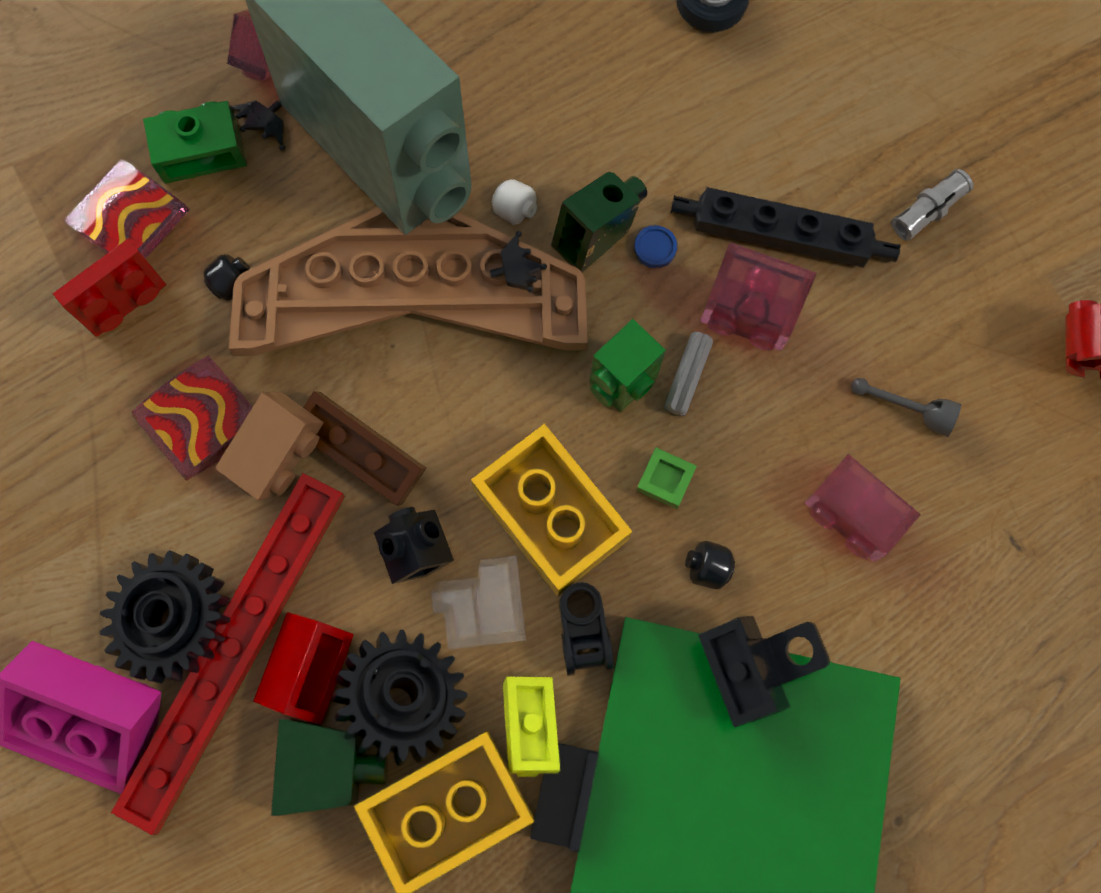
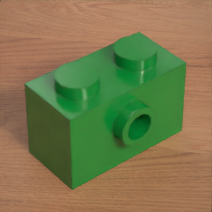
(194, 141)
(626, 367)

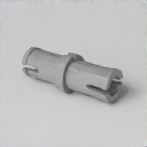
(932, 204)

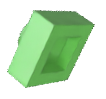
(666, 478)

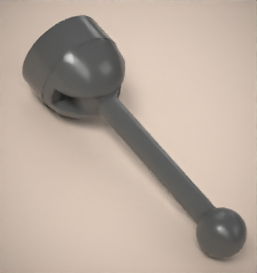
(938, 415)

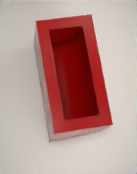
(303, 668)

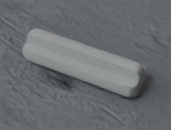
(688, 373)

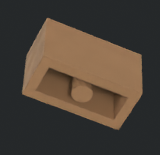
(270, 446)

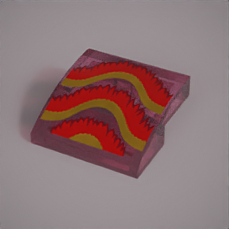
(126, 207)
(194, 417)

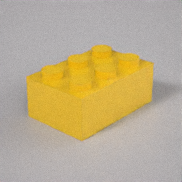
(551, 509)
(444, 814)

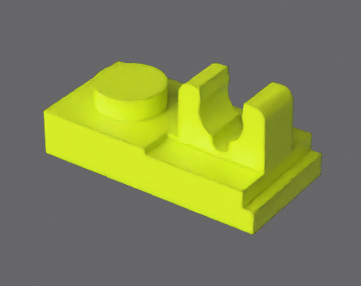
(530, 726)

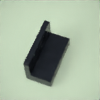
(565, 798)

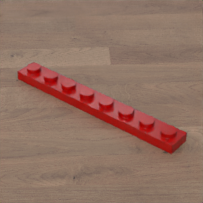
(208, 693)

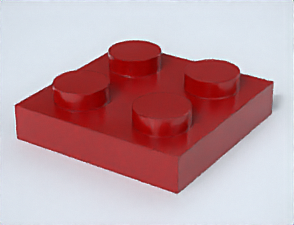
(110, 289)

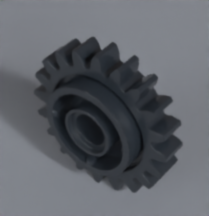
(166, 649)
(381, 719)

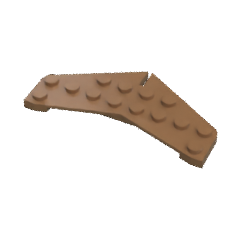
(378, 273)

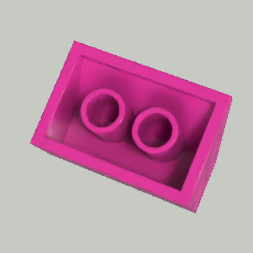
(76, 715)

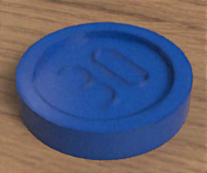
(655, 246)

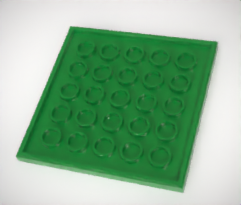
(740, 808)

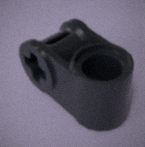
(585, 632)

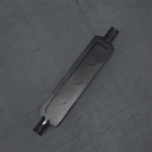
(785, 227)

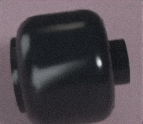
(222, 275)
(710, 565)

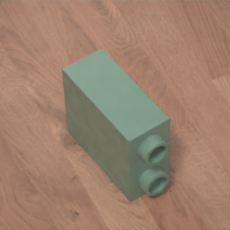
(371, 101)

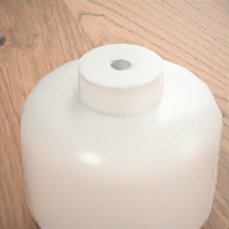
(514, 201)

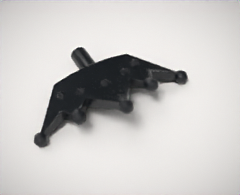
(262, 118)
(517, 267)

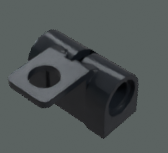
(755, 668)

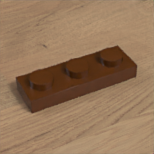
(364, 450)

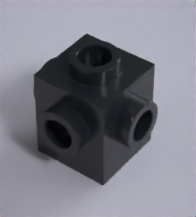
(413, 545)

